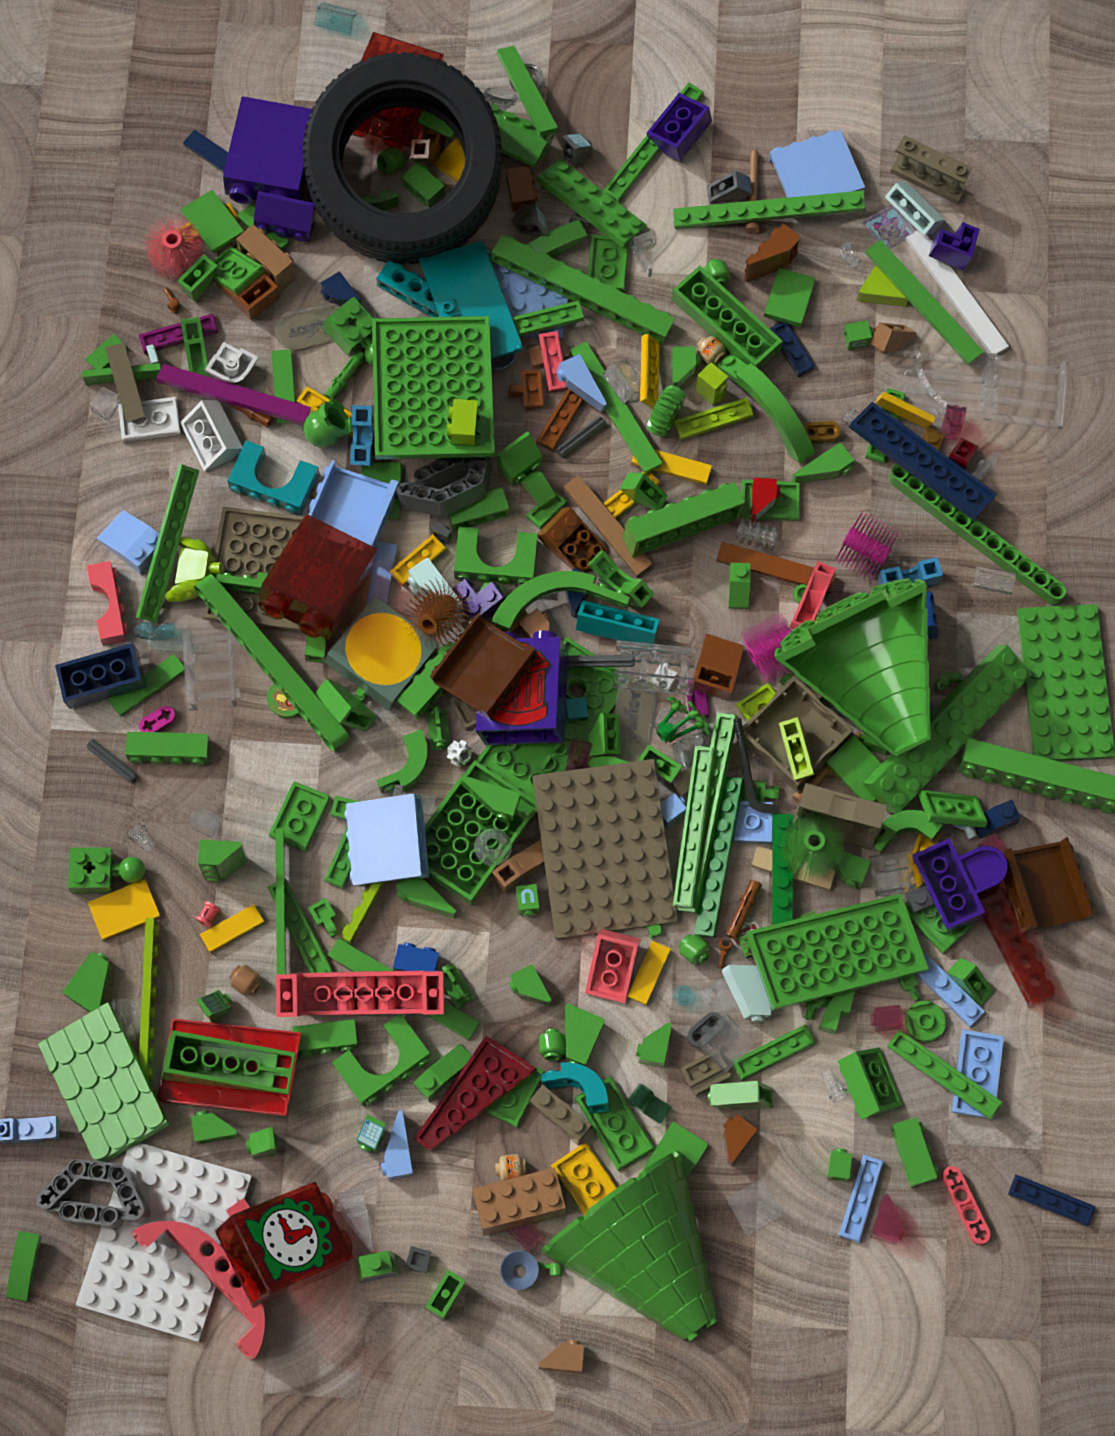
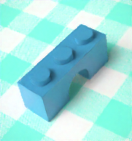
(362, 435)
(926, 570)

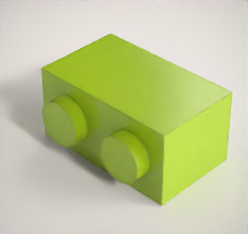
(712, 384)
(463, 421)

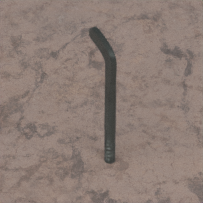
(753, 803)

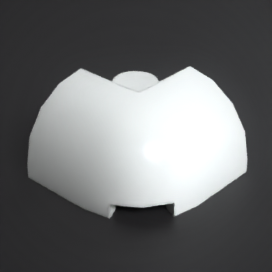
(231, 364)

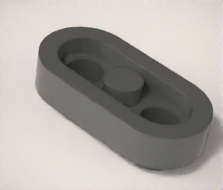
(702, 1027)

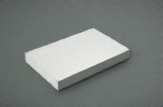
(160, 421)

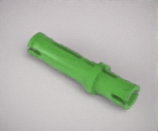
(340, 382)

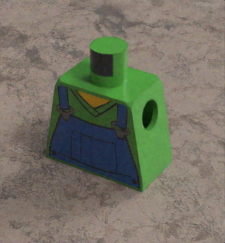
(376, 1266)

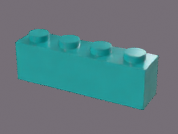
(616, 623)

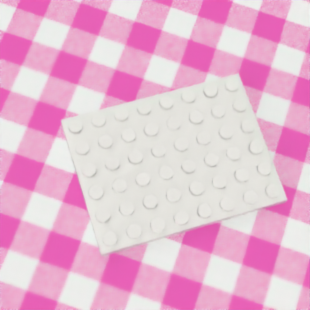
(160, 1283)

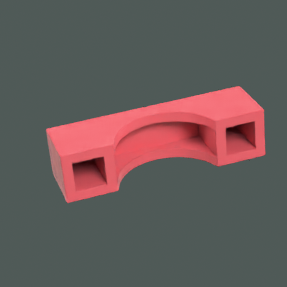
(111, 625)

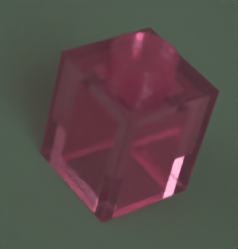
(886, 1018)

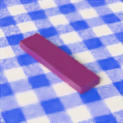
(173, 334)

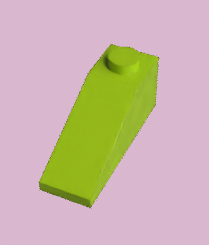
(797, 748)

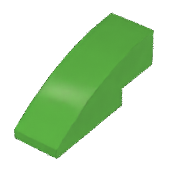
(560, 239)
(194, 345)
(839, 1005)
(23, 1265)

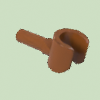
(173, 305)
(724, 950)

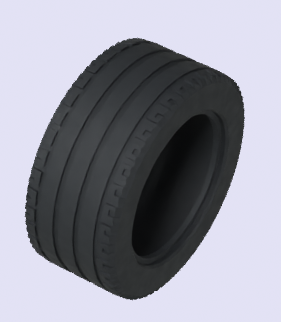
(393, 83)

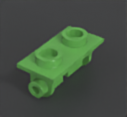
(438, 729)
(456, 986)

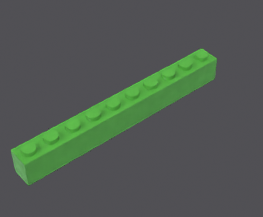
(578, 286)

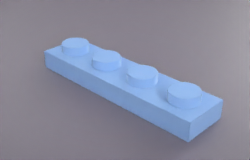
(950, 993)

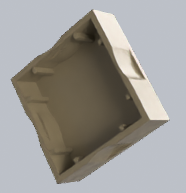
(823, 728)
(856, 816)

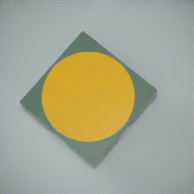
(380, 652)

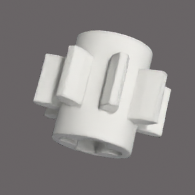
(459, 752)

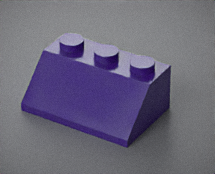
(680, 126)
(284, 216)

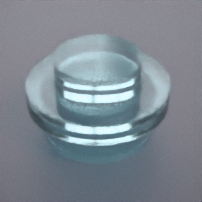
(682, 995)

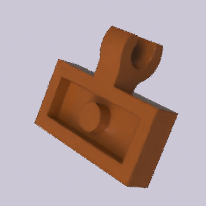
(530, 389)

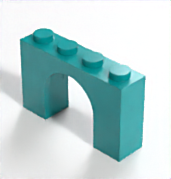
(291, 496)

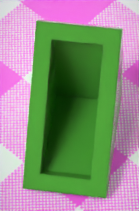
(538, 488)

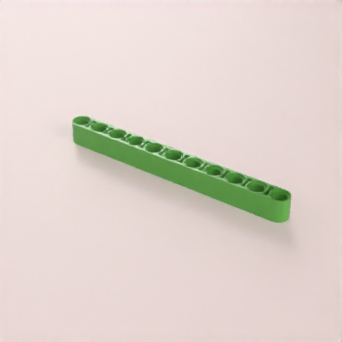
(980, 543)
(271, 662)

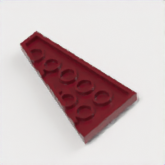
(480, 1084)

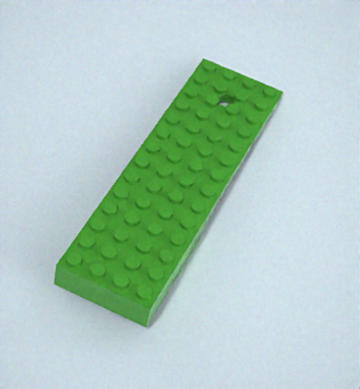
(462, 817)

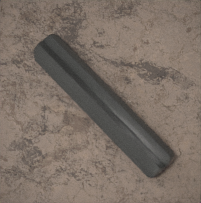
(581, 436)
(111, 761)

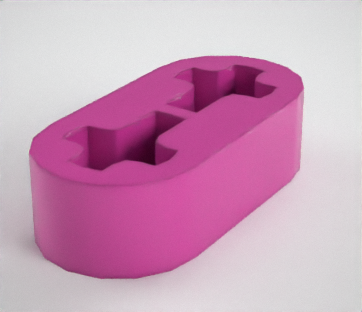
(155, 716)

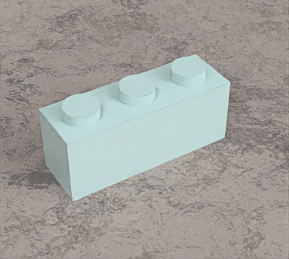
(914, 208)

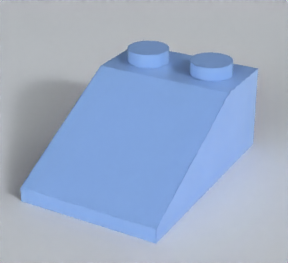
(130, 541)

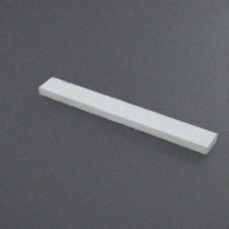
(958, 295)

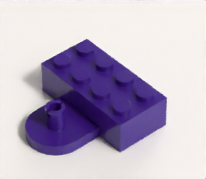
(957, 880)

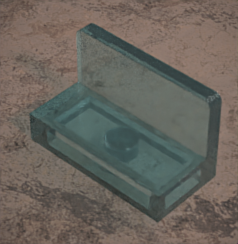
(334, 18)

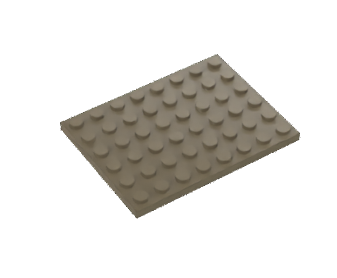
(251, 544)
(604, 848)

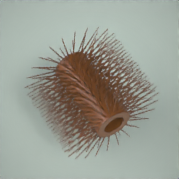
(437, 614)

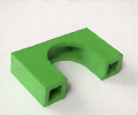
(470, 566)
(368, 1086)

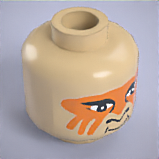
(711, 350)
(510, 1167)

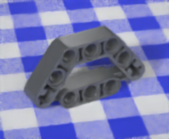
(424, 492)
(61, 1205)

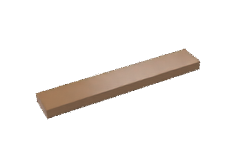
(605, 523)

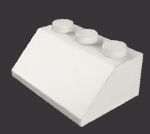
(211, 434)

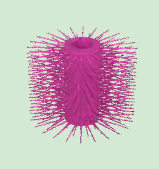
(866, 545)
(764, 650)

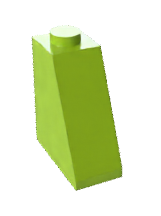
(881, 290)

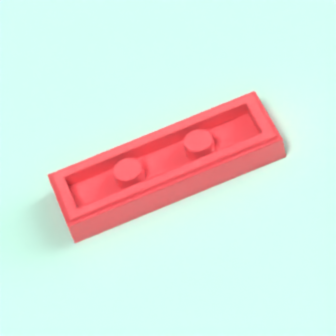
(551, 357)

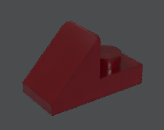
(963, 452)

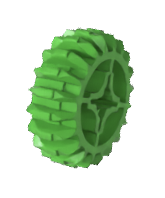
(666, 410)

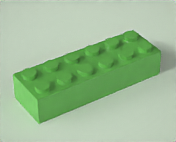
(726, 318)
(683, 519)

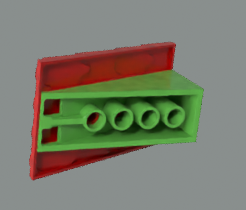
(228, 1067)

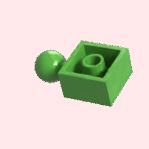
(352, 336)
(101, 879)

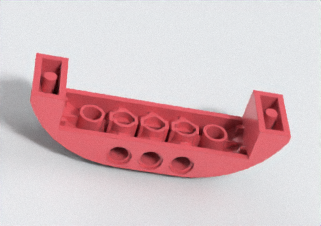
(360, 993)
(191, 1241)

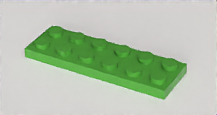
(591, 202)

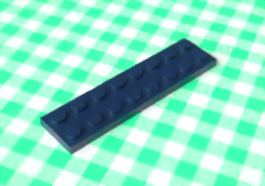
(923, 460)

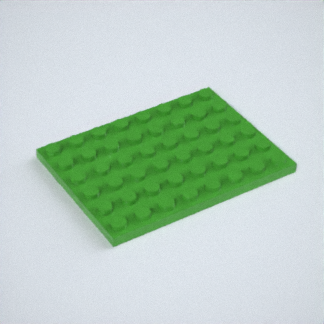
(419, 374)

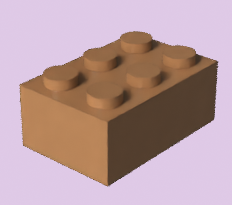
(267, 253)

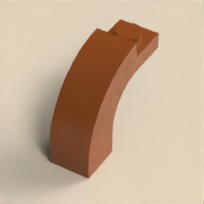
(428, 147)

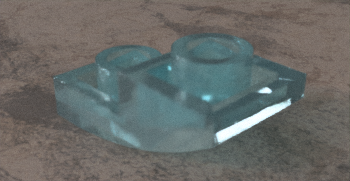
(147, 631)

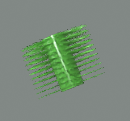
(812, 846)

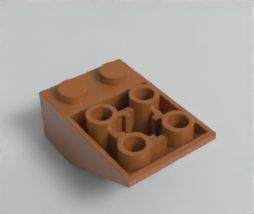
(773, 254)
(255, 297)
(571, 540)
(717, 667)

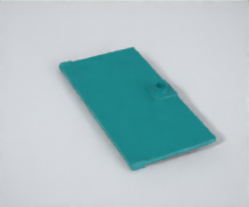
(467, 286)

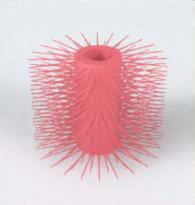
(174, 247)

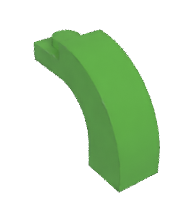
(616, 579)
(414, 768)
(903, 822)

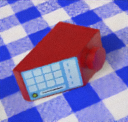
(763, 496)

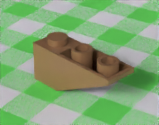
(518, 867)

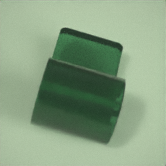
(647, 1103)

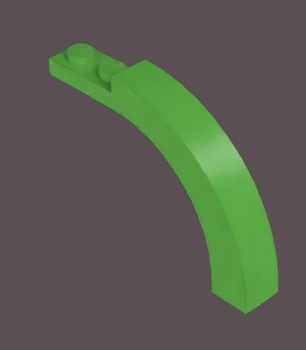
(773, 403)
(551, 583)
(315, 647)

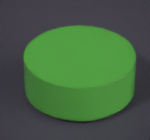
(798, 593)

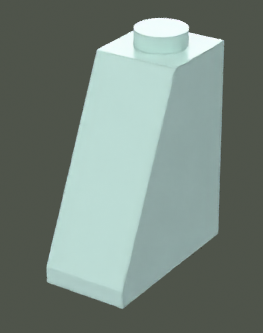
(748, 991)

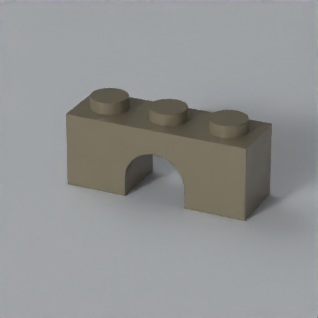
(561, 1114)

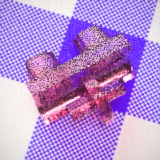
(953, 421)

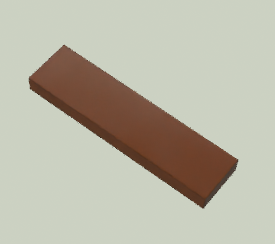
(560, 420)

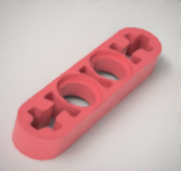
(969, 1203)

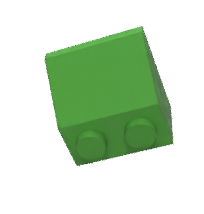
(519, 459)

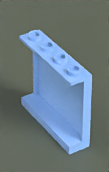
(816, 166)
(353, 503)
(386, 839)

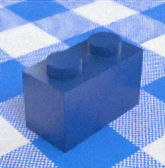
(415, 959)

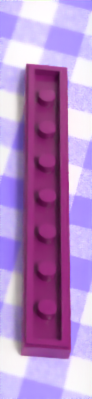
(233, 394)

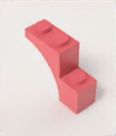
(814, 594)

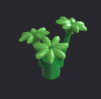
(667, 731)

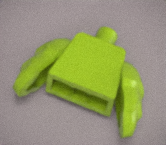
(193, 566)

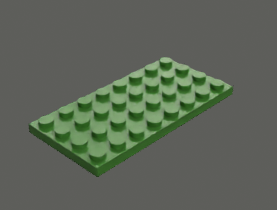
(1067, 683)
(836, 951)

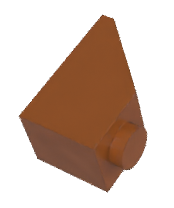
(737, 1136)

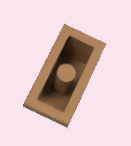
(891, 337)
(534, 622)
(565, 1358)

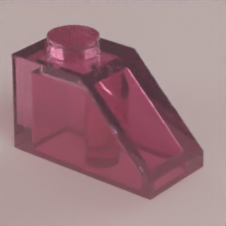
(887, 1222)

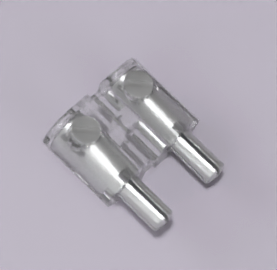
(685, 748)

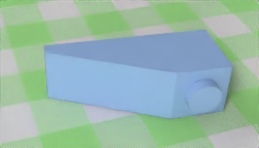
(580, 381)
(397, 1155)

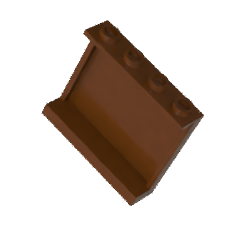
(483, 667)
(1046, 886)

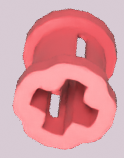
(208, 914)

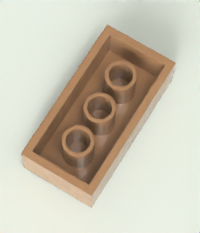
(519, 1201)

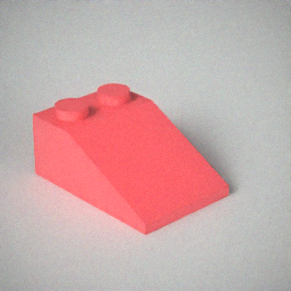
(612, 965)

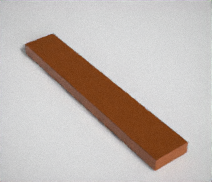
(767, 564)

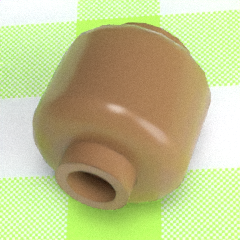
(245, 980)

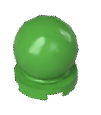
(327, 424)

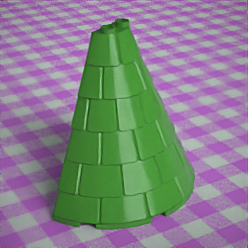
(870, 661)
(644, 1249)

